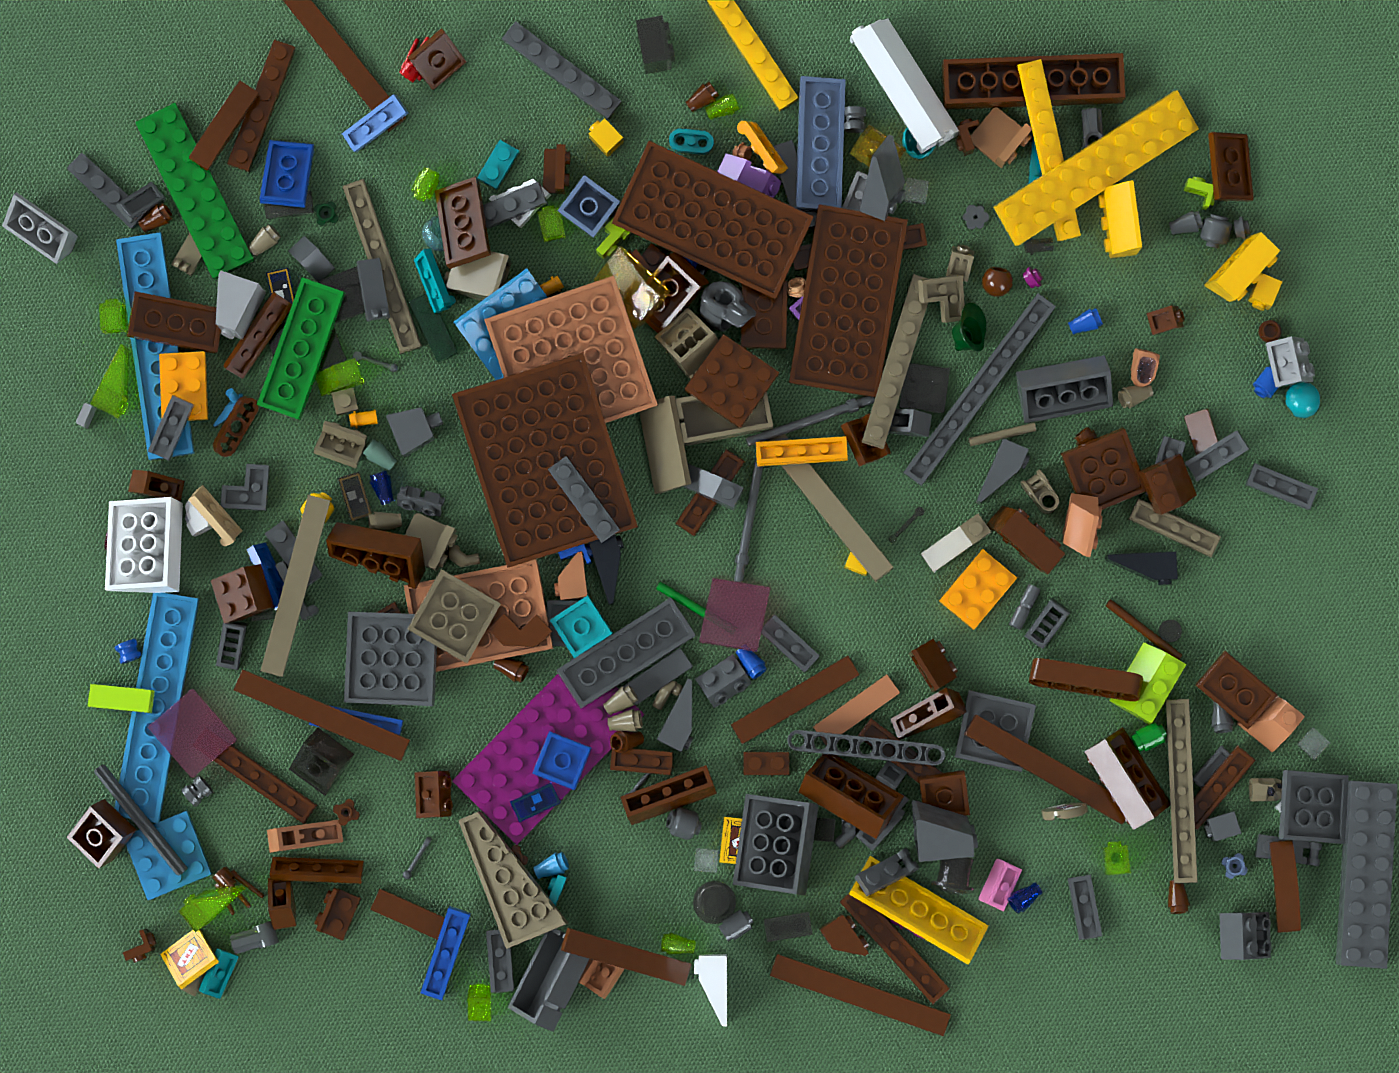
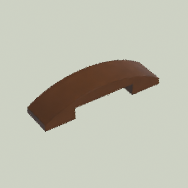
(1285, 886)

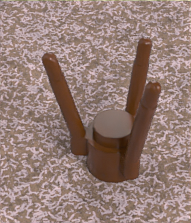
(226, 878)

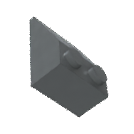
(884, 182)

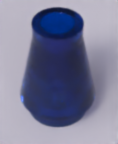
(382, 486)
(1023, 898)

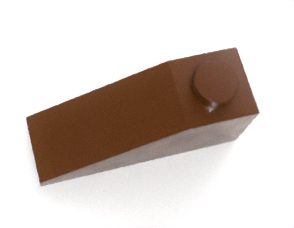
(929, 713)

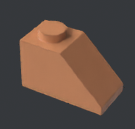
(572, 580)

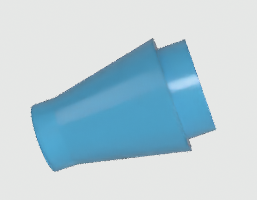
(553, 865)

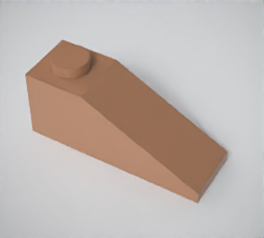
(304, 836)

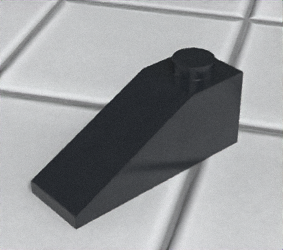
(607, 559)
(1151, 566)

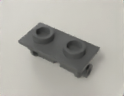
(410, 499)

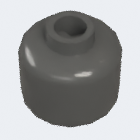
(1216, 230)
(683, 823)

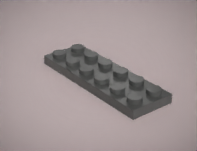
(625, 653)

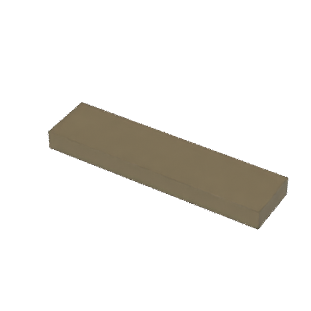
(1175, 528)

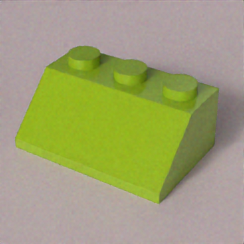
(1159, 676)

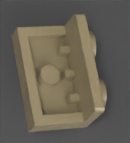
(341, 444)

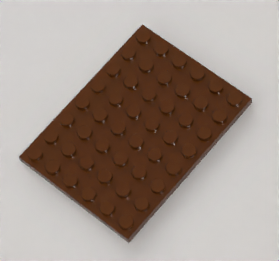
(521, 430)

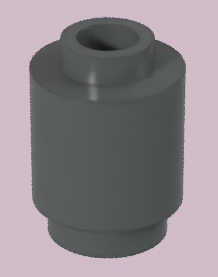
(736, 925)

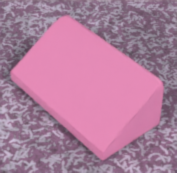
(1000, 884)

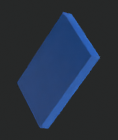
(287, 173)

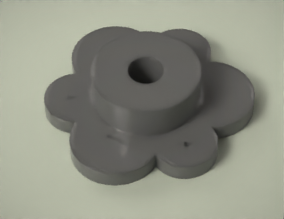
(978, 211)

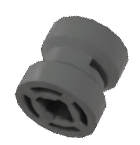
(854, 119)
(197, 791)

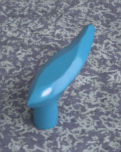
(232, 395)

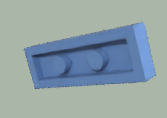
(375, 123)

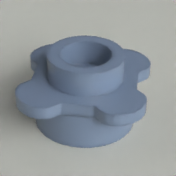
(1239, 870)

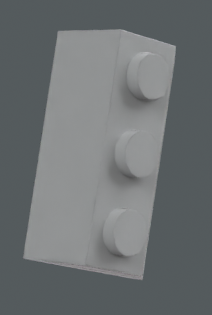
(39, 229)

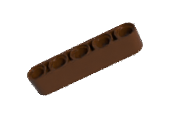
(1086, 679)

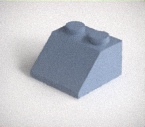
(589, 207)

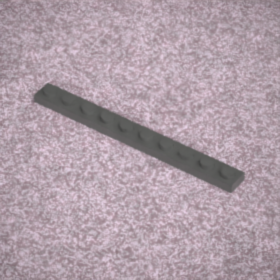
(979, 389)

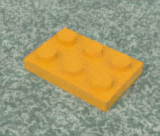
(186, 378)
(978, 589)

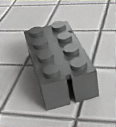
(548, 982)

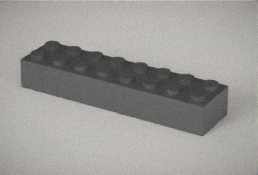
(1366, 875)

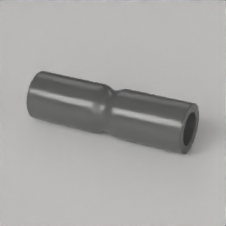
(1026, 603)

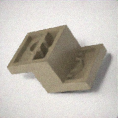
(687, 342)

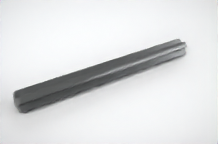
(140, 820)

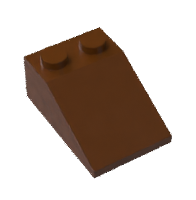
(684, 286)

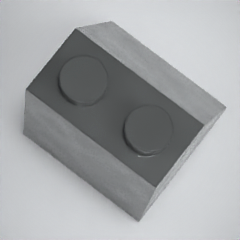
(941, 833)

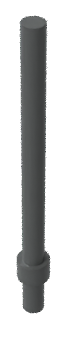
(850, 406)
(742, 558)

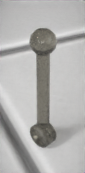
(918, 512)

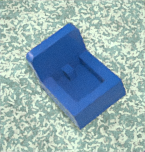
(585, 549)

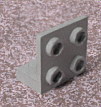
(1290, 361)

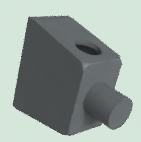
(413, 429)

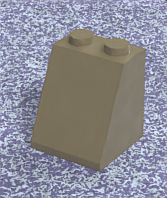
(479, 277)

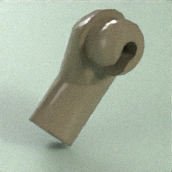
(462, 559)

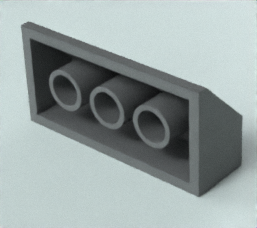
(1065, 389)

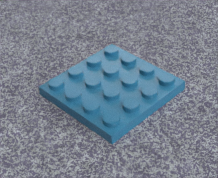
(512, 295)

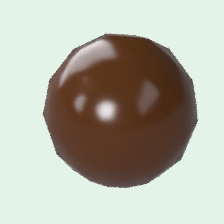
(997, 281)

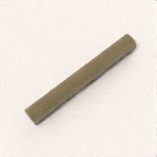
(1002, 434)

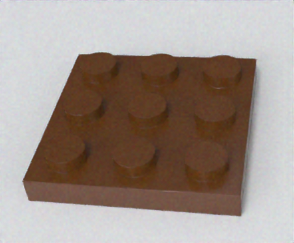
(731, 381)
(1105, 469)

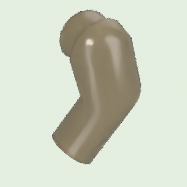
(664, 693)

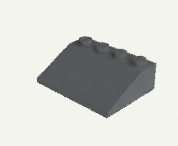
(775, 844)

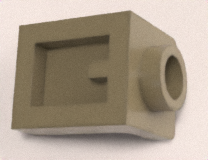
(960, 261)

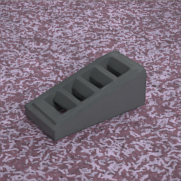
(1040, 619)
(224, 634)

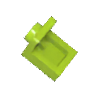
(1200, 187)

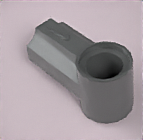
(1091, 125)
(260, 936)

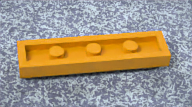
(801, 451)

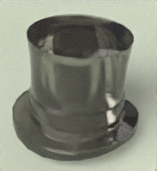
(954, 876)
(714, 902)

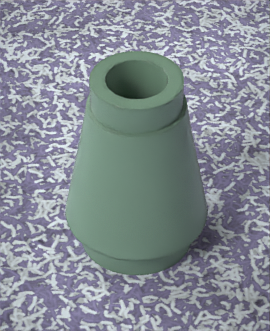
(380, 455)

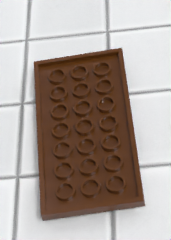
(712, 219)
(847, 301)

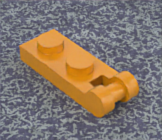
(762, 147)

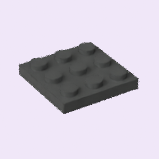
(1004, 713)
(1313, 807)

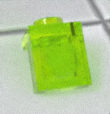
(479, 1003)

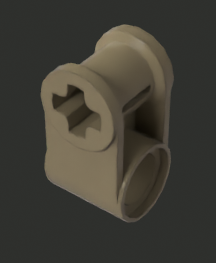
(1040, 491)

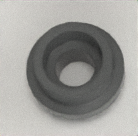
(1241, 228)

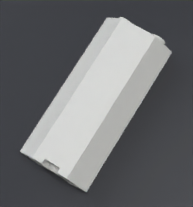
(904, 84)

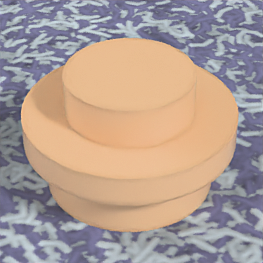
(796, 287)

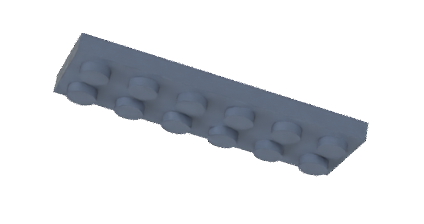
(820, 142)

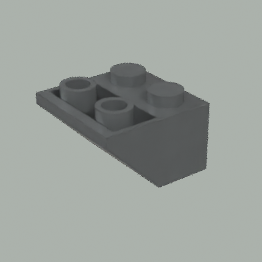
(1245, 935)

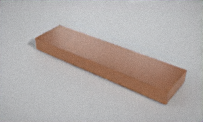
(858, 708)

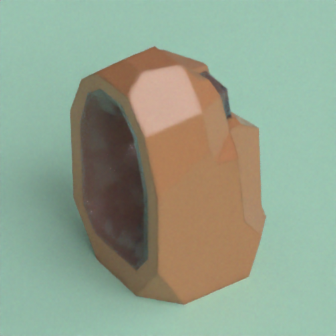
(1144, 367)

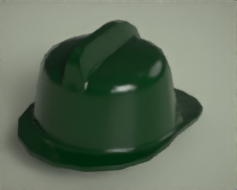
(970, 330)

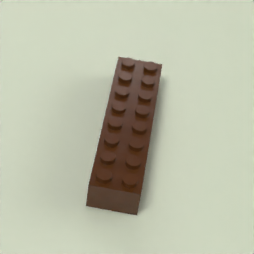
(997, 81)

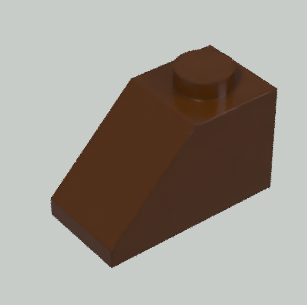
(155, 485)
(281, 904)

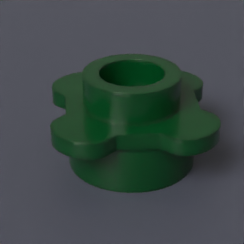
(326, 207)

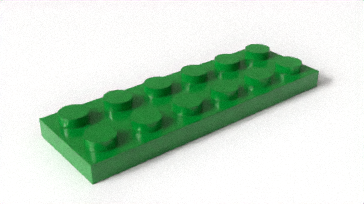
(301, 348)

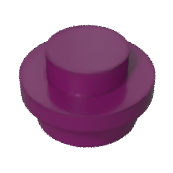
(1032, 277)

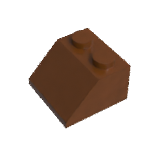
(1168, 484)
(933, 664)

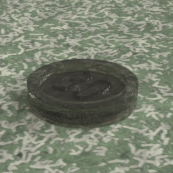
(1170, 630)

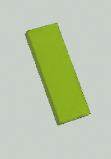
(121, 698)

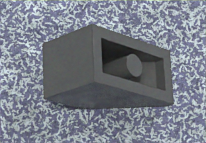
(910, 423)

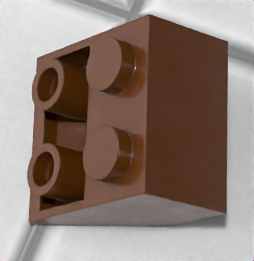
(842, 937)

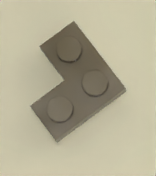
(946, 290)

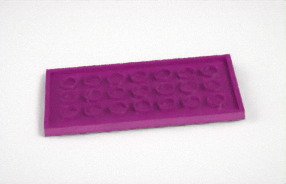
(507, 763)

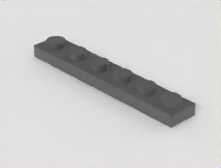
(561, 70)

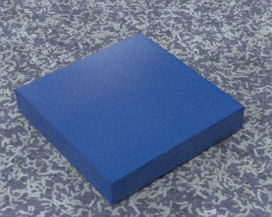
(562, 760)

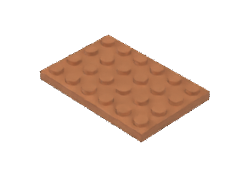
(521, 599)

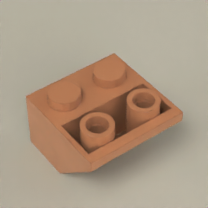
(1082, 523)

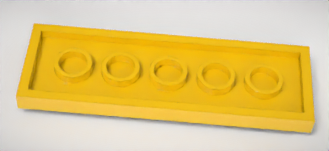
(926, 915)

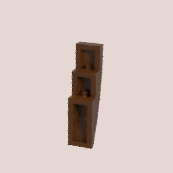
(223, 125)

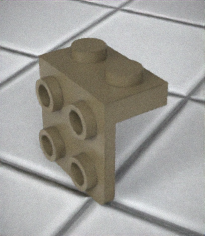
(435, 539)

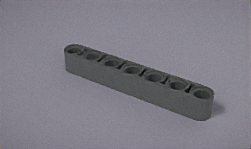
(877, 745)

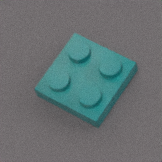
(581, 626)

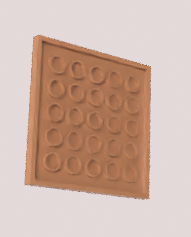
(572, 323)

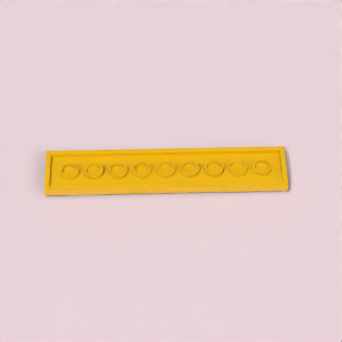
(1096, 168)

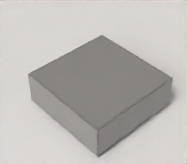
(86, 415)

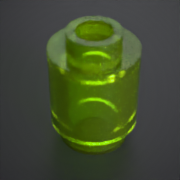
(425, 184)

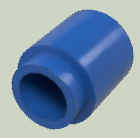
(1265, 384)

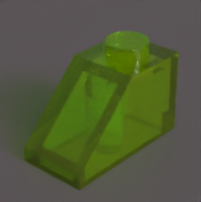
(339, 377)

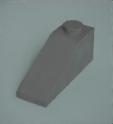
(1005, 465)
(714, 487)
(678, 725)

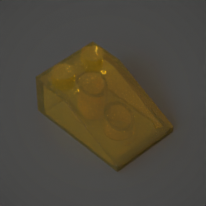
(637, 286)

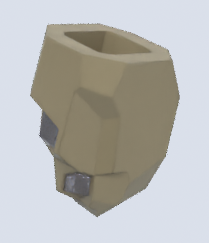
(1265, 789)

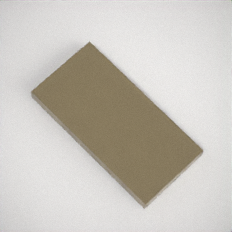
(665, 446)

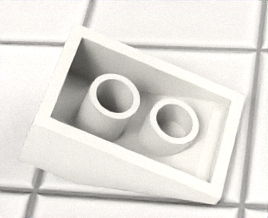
(713, 978)

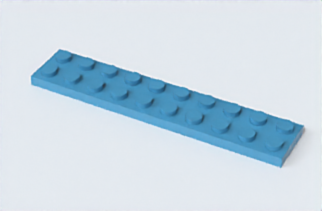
(145, 271)
(164, 671)

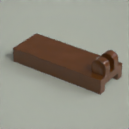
(643, 761)

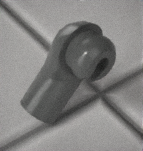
(847, 835)

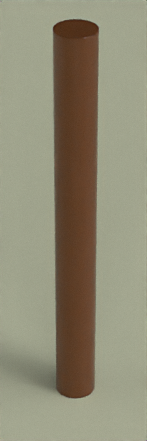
(1141, 628)

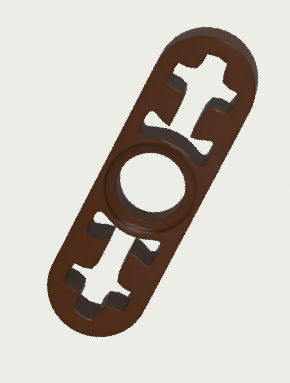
(233, 443)

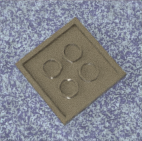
(453, 616)

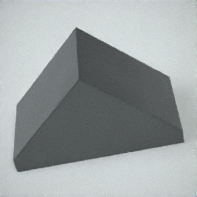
(311, 259)

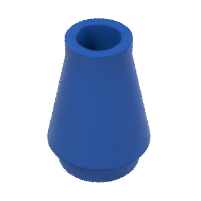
(1085, 322)
(752, 664)

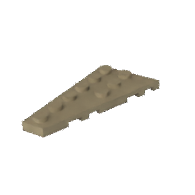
(513, 894)

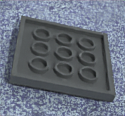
(388, 661)

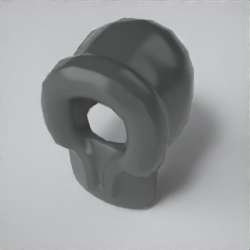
(724, 306)

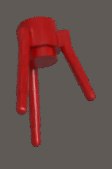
(407, 69)

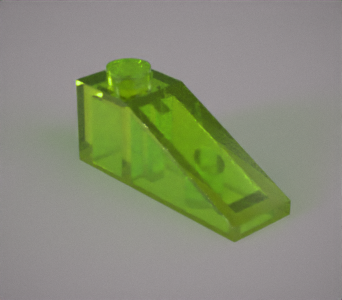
(113, 389)
(205, 906)

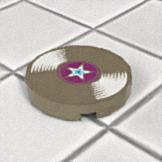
(1064, 811)

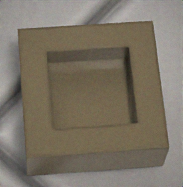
(345, 401)

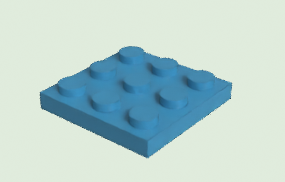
(153, 871)

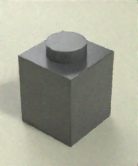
(1222, 826)

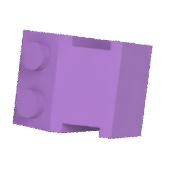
(754, 177)

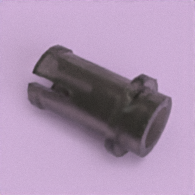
(1037, 245)

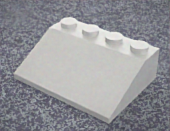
(144, 545)

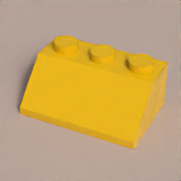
(1120, 220)
(1243, 267)

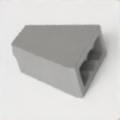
(236, 304)

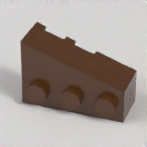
(1026, 538)

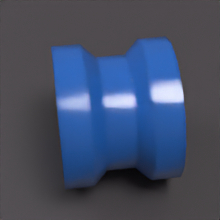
(128, 651)

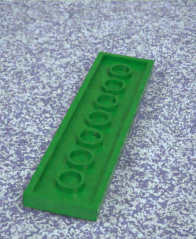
(194, 191)

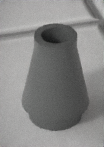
(1187, 223)
(1221, 720)

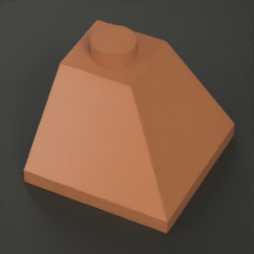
(1275, 724)

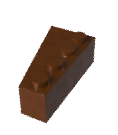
(378, 551)

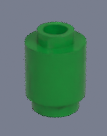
(1148, 737)

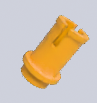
(552, 286)
(363, 418)

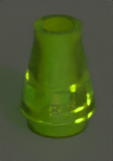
(722, 107)
(677, 944)

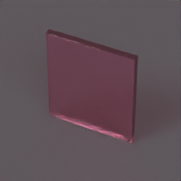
(734, 614)
(192, 733)

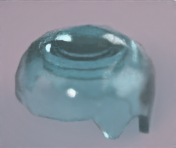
(432, 234)

